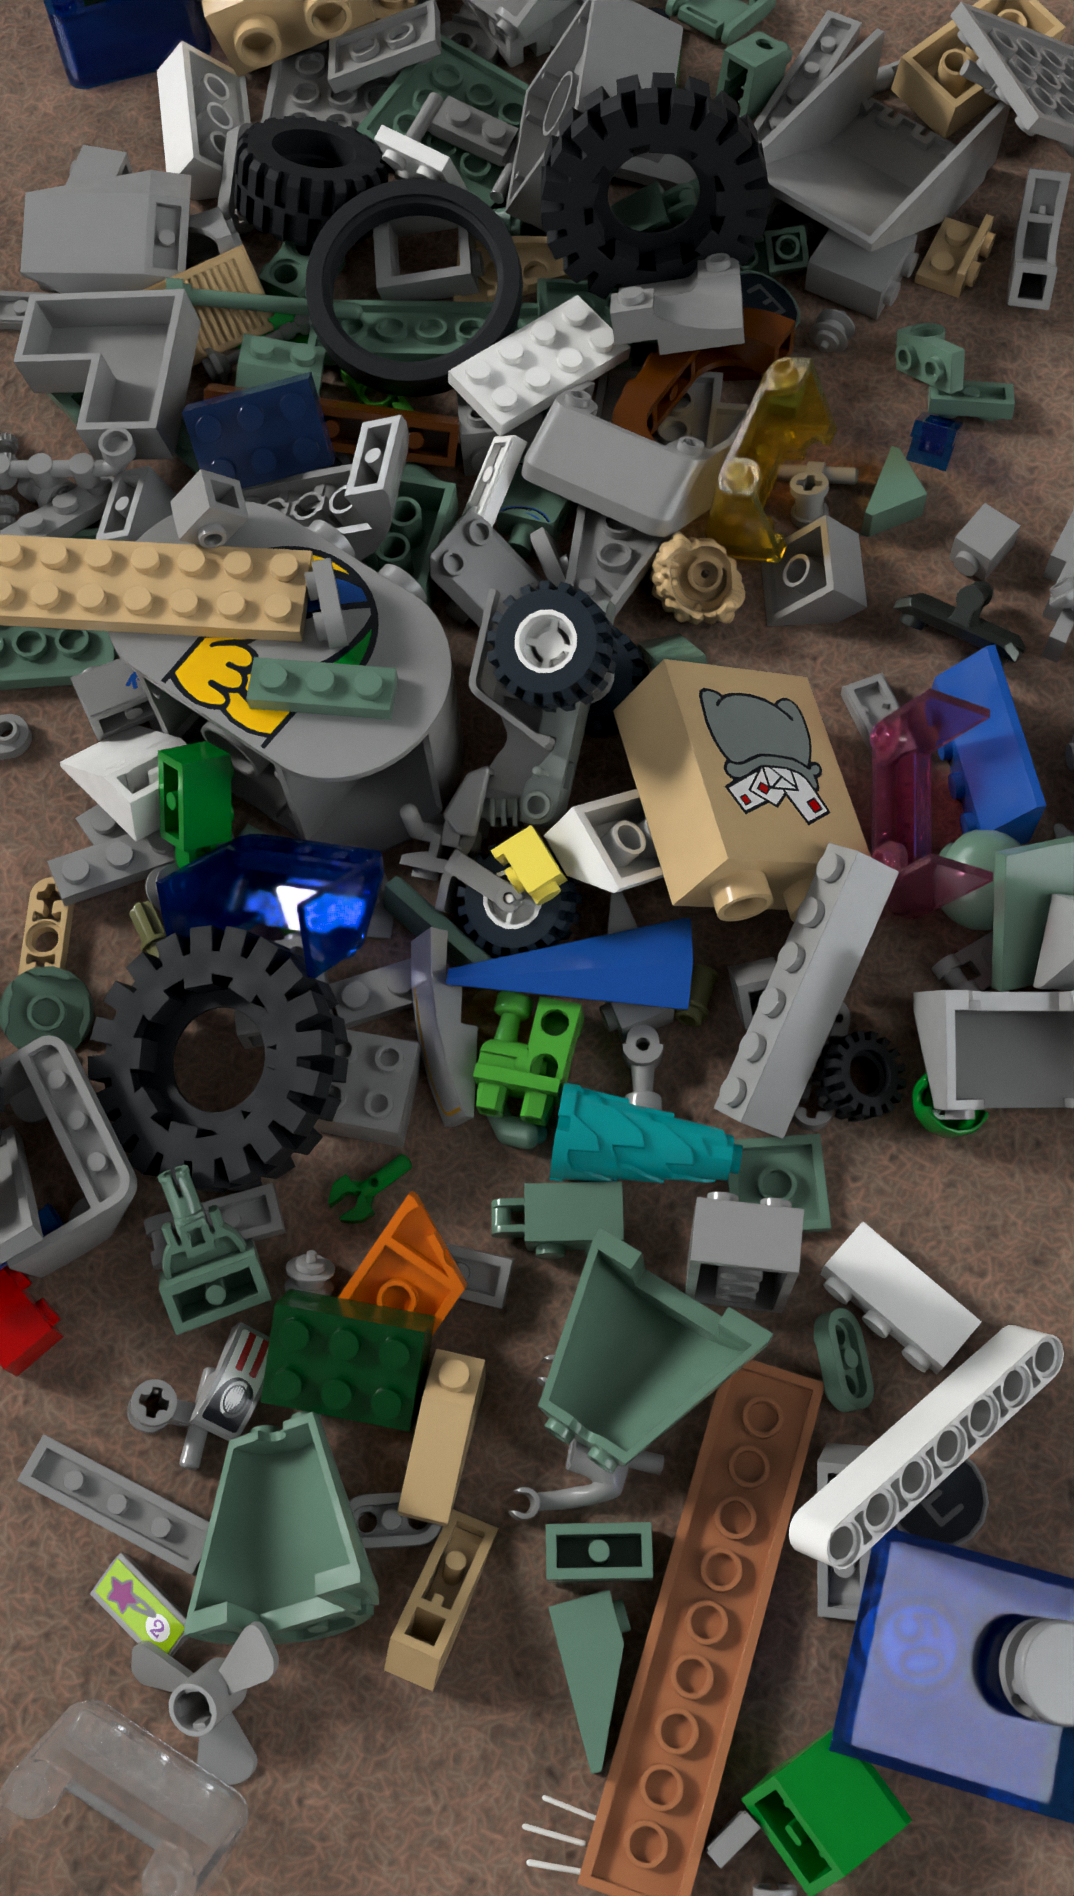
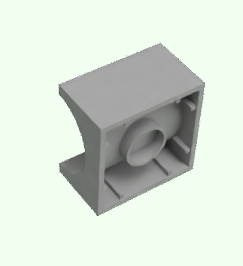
(597, 48)

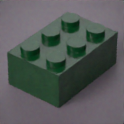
(347, 1359)

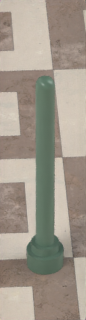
(258, 302)

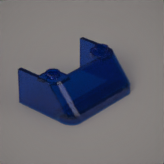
(123, 36)
(282, 884)

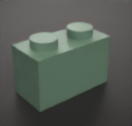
(599, 1552)

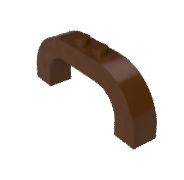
(667, 377)

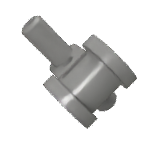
(810, 485)
(176, 1413)

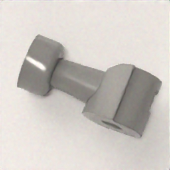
(642, 1055)

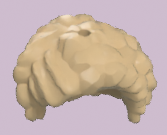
(686, 591)

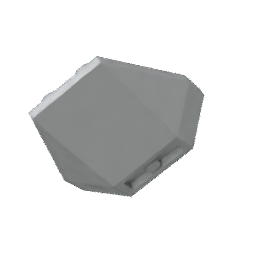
(107, 232)

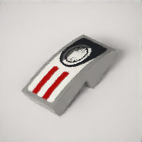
(236, 1384)

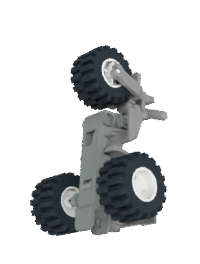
(552, 676)

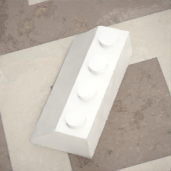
(198, 109)
(606, 843)

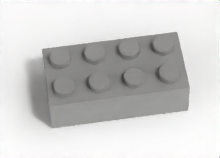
(744, 1252)

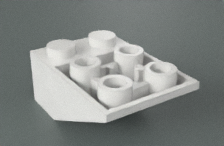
(124, 776)

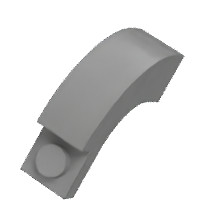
(1036, 238)

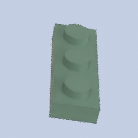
(322, 688)

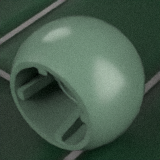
(976, 849)

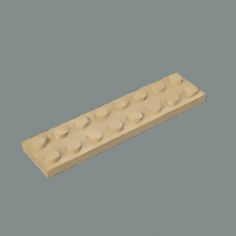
(154, 587)

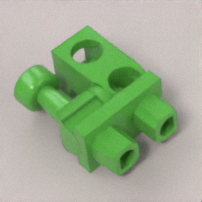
(532, 1069)

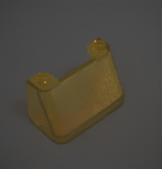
(779, 425)

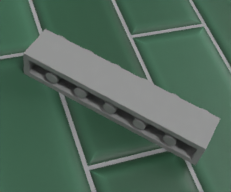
(806, 989)

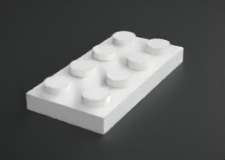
(537, 364)

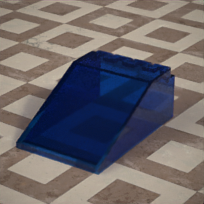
(927, 1680)

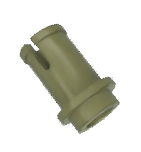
(701, 989)

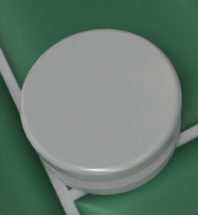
(1039, 1670)

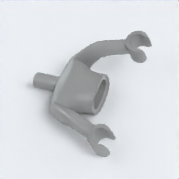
(604, 1485)

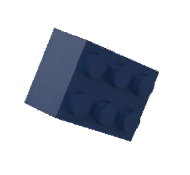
(261, 432)

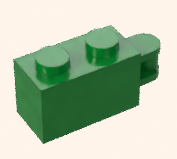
(195, 799)

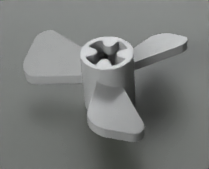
(205, 1699)

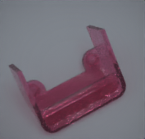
(903, 802)

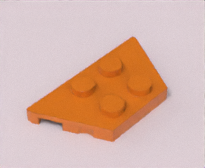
(409, 1267)

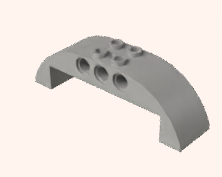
(350, 497)

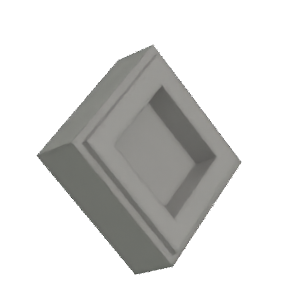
(731, 1838)

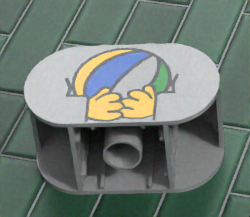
(308, 770)

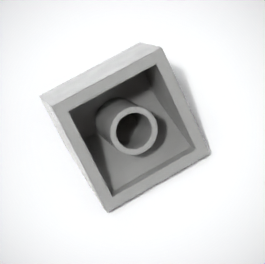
(817, 576)

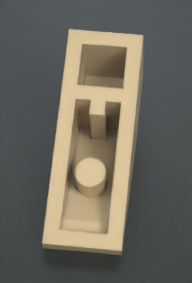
(442, 1437)
(439, 1601)

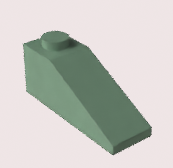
(591, 1655)

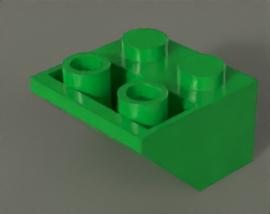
(825, 1813)

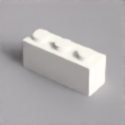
(898, 1299)

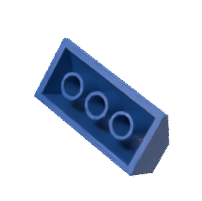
(992, 760)

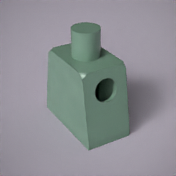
(754, 67)

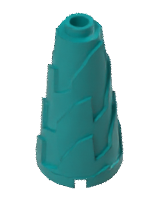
(610, 1140)

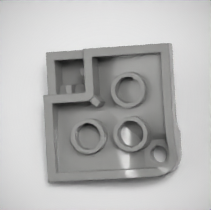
(684, 312)

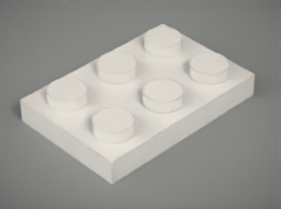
(415, 160)

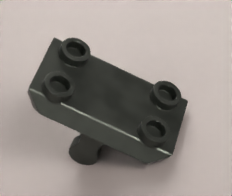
(963, 620)

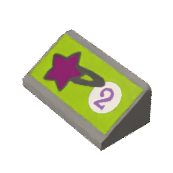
(140, 1605)

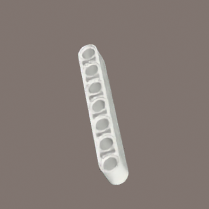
(925, 1446)

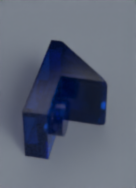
(933, 440)

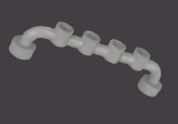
(115, 446)

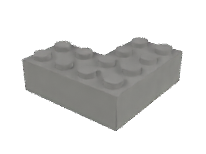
(124, 353)

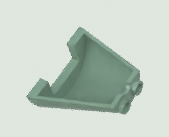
(637, 1356)
(281, 1542)

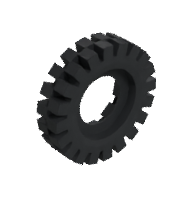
(661, 121)
(299, 1040)

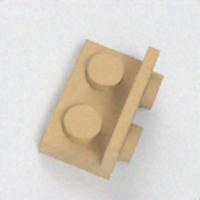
(955, 256)

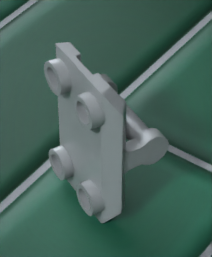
(472, 562)

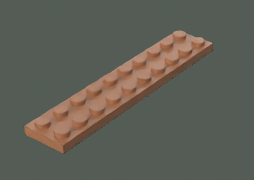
(702, 1637)

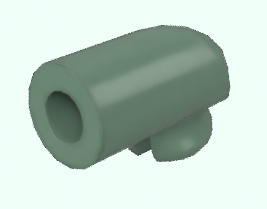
(517, 1133)

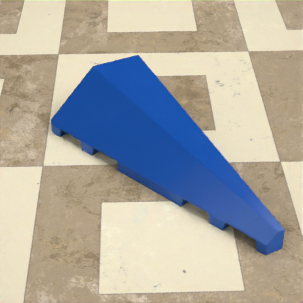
(625, 967)

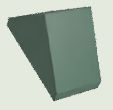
(896, 496)

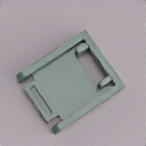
(720, 17)

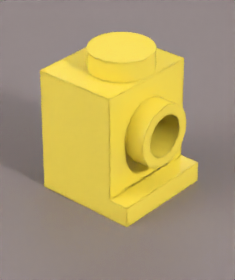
(531, 866)

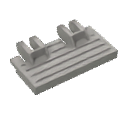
(18, 1209)

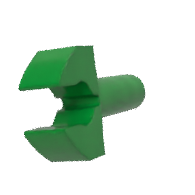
(368, 1189)

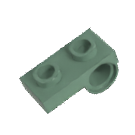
(930, 358)

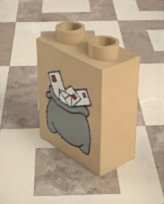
(735, 785)

